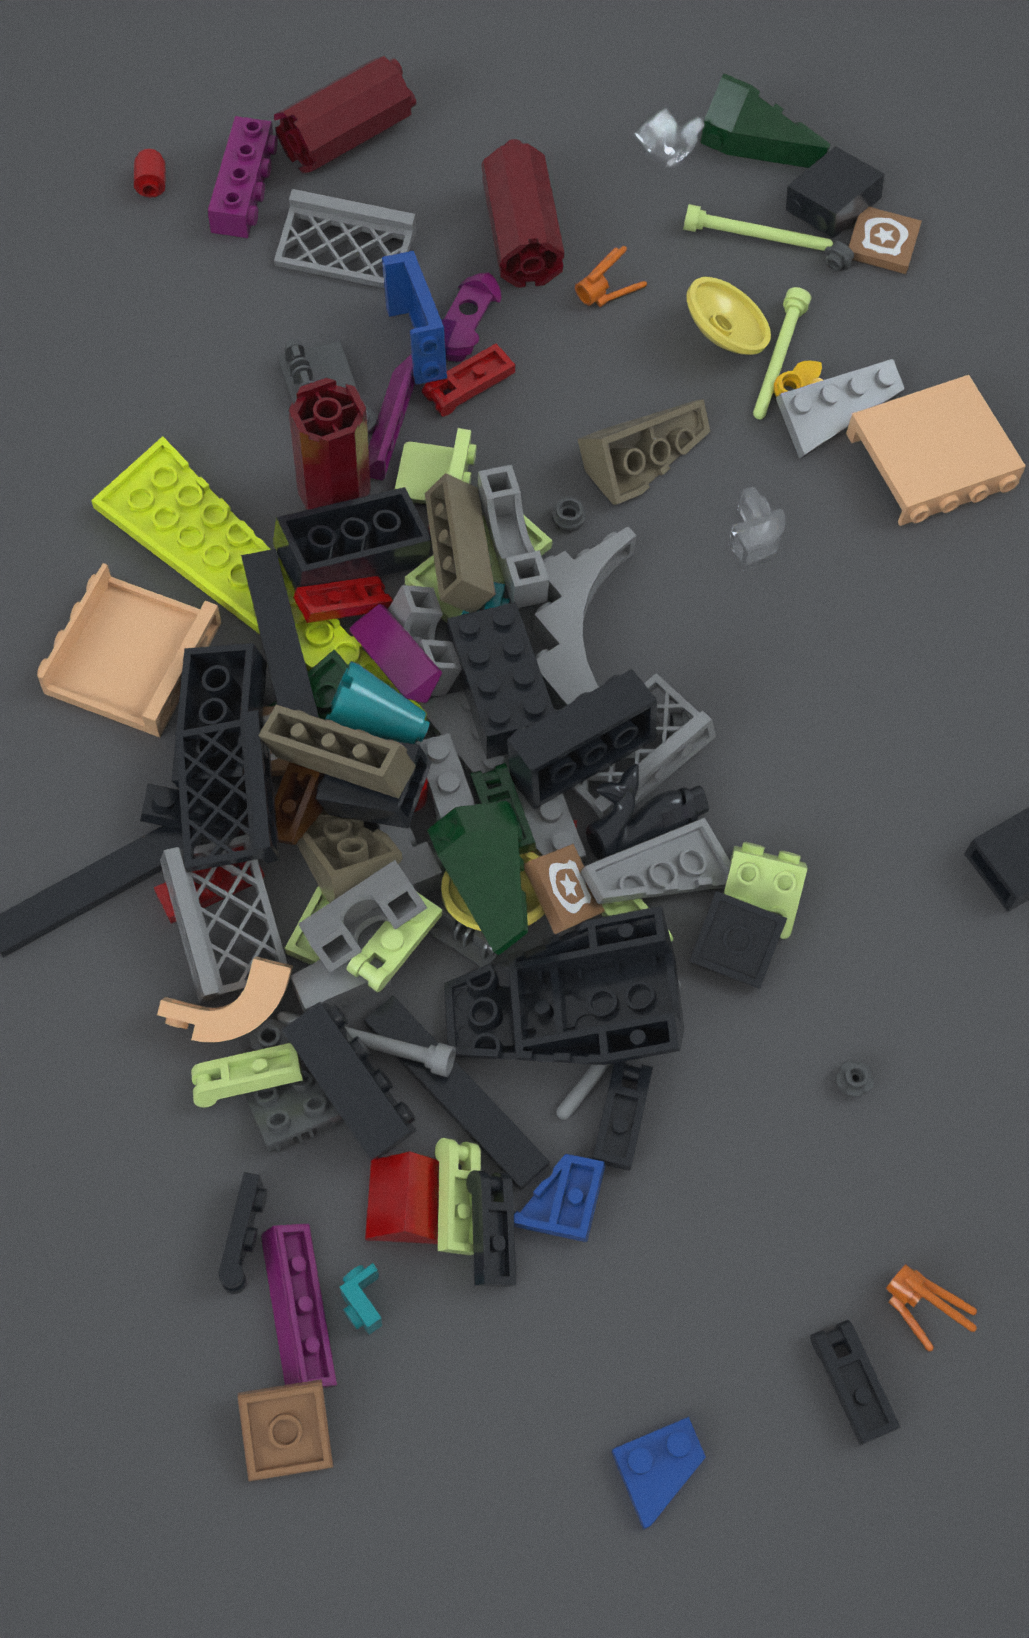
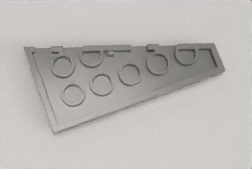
(550, 822)

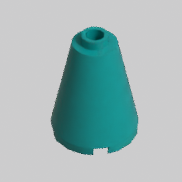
(376, 708)

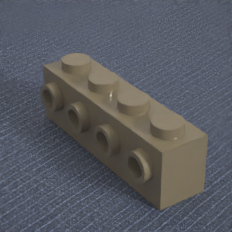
(459, 544)
(338, 750)

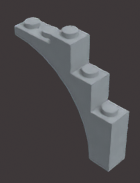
(561, 619)
(340, 987)

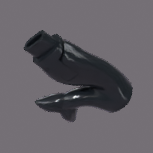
(656, 817)

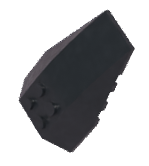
(575, 999)

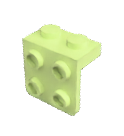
(426, 463)
(767, 881)

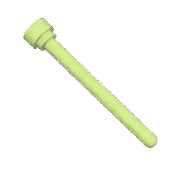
(698, 219)
(795, 305)

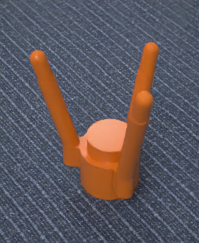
(594, 286)
(911, 1287)

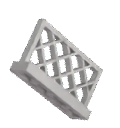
(347, 215)
(667, 757)
(192, 924)

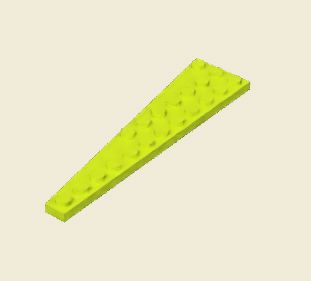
(201, 538)

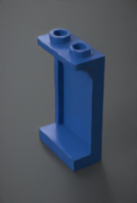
(408, 293)

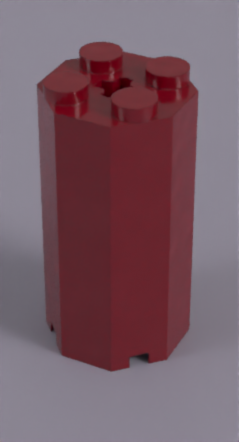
(344, 113)
(522, 214)
(329, 443)

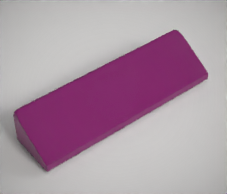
(390, 419)
(397, 654)
(297, 1305)

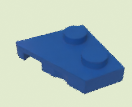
(565, 1200)
(658, 1467)

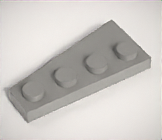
(825, 407)
(665, 865)

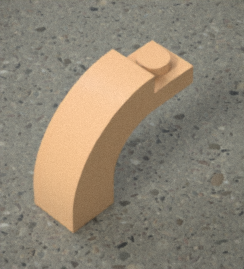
(260, 997)

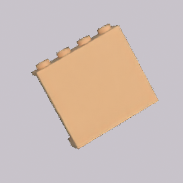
(938, 448)
(126, 652)

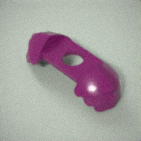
(461, 328)

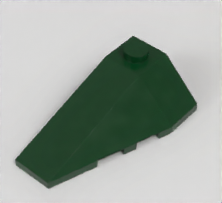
(751, 128)
(483, 861)

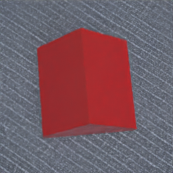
(403, 1199)

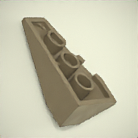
(635, 452)
(344, 853)

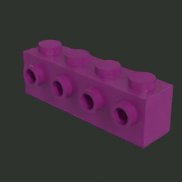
(242, 177)

